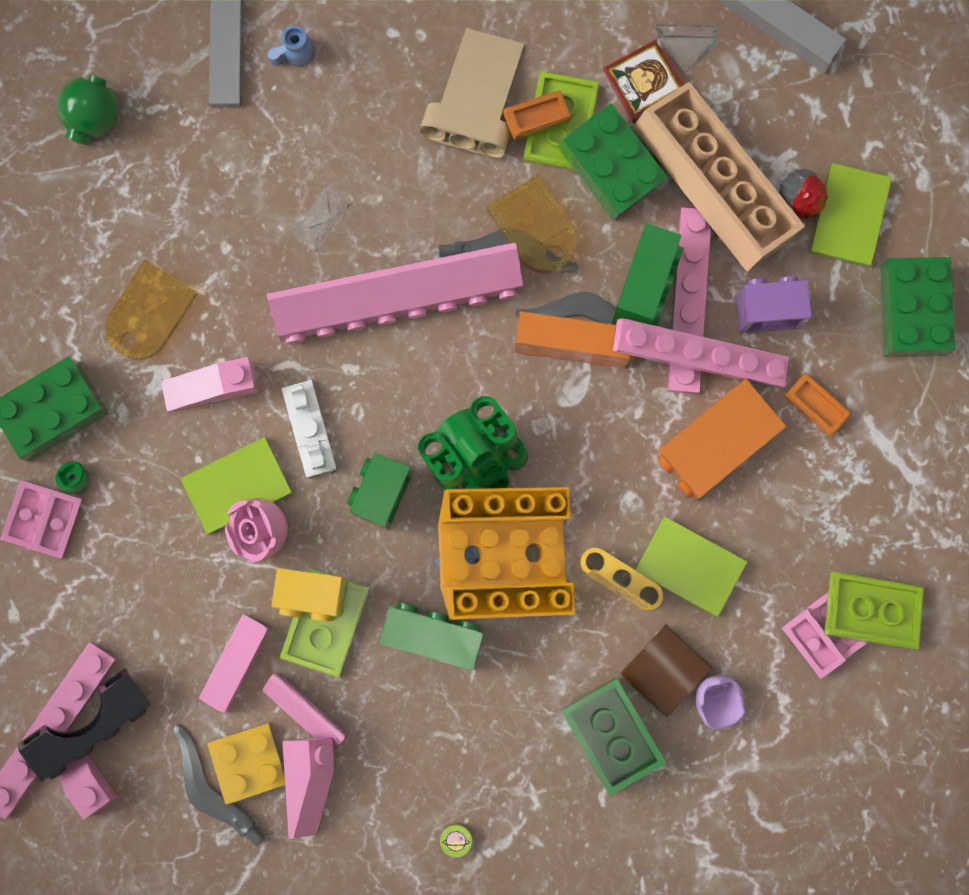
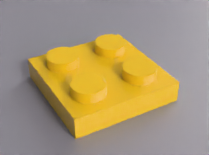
(246, 763)

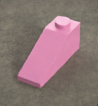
(210, 384)
(307, 783)

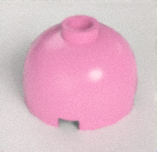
(256, 529)

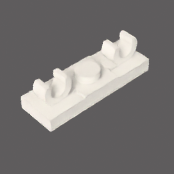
(309, 429)

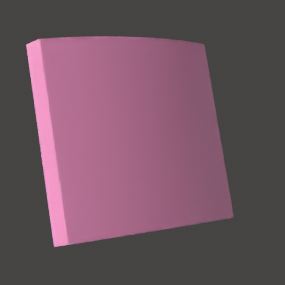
(40, 519)
(807, 634)

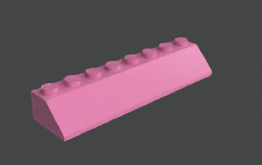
(396, 293)

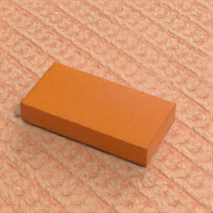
(537, 115)
(818, 405)

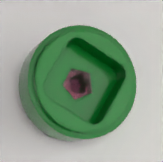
(72, 477)

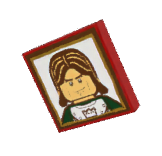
(642, 78)

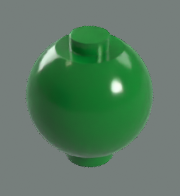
(87, 108)

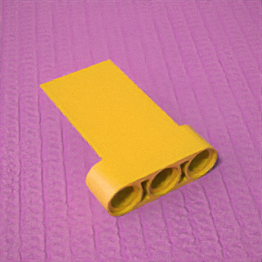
(636, 583)

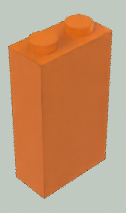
(568, 340)
(719, 440)

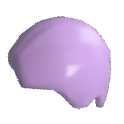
(720, 702)

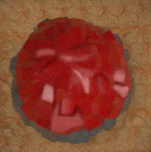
(804, 193)

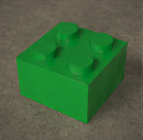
(380, 490)

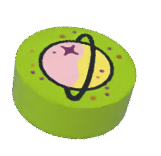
(456, 840)

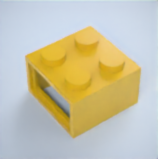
(308, 593)

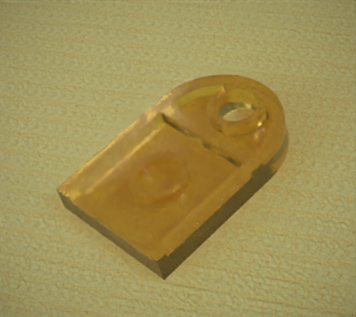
(536, 224)
(150, 310)

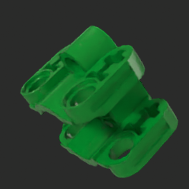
(475, 448)

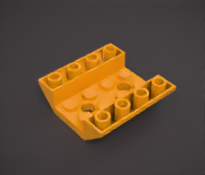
(501, 528)

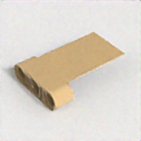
(475, 96)

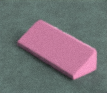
(234, 663)
(303, 710)

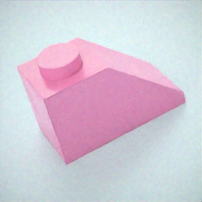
(86, 787)

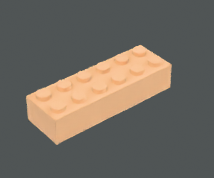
(718, 176)

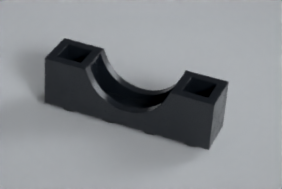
(50, 750)

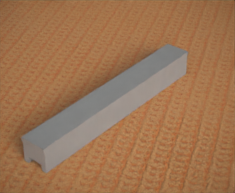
(791, 28)

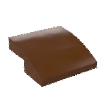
(666, 670)

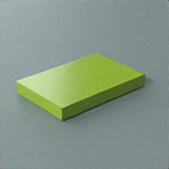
(581, 101)
(852, 215)
(234, 478)
(690, 566)
(874, 611)
(324, 643)

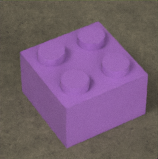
(773, 305)

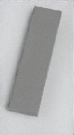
(225, 53)

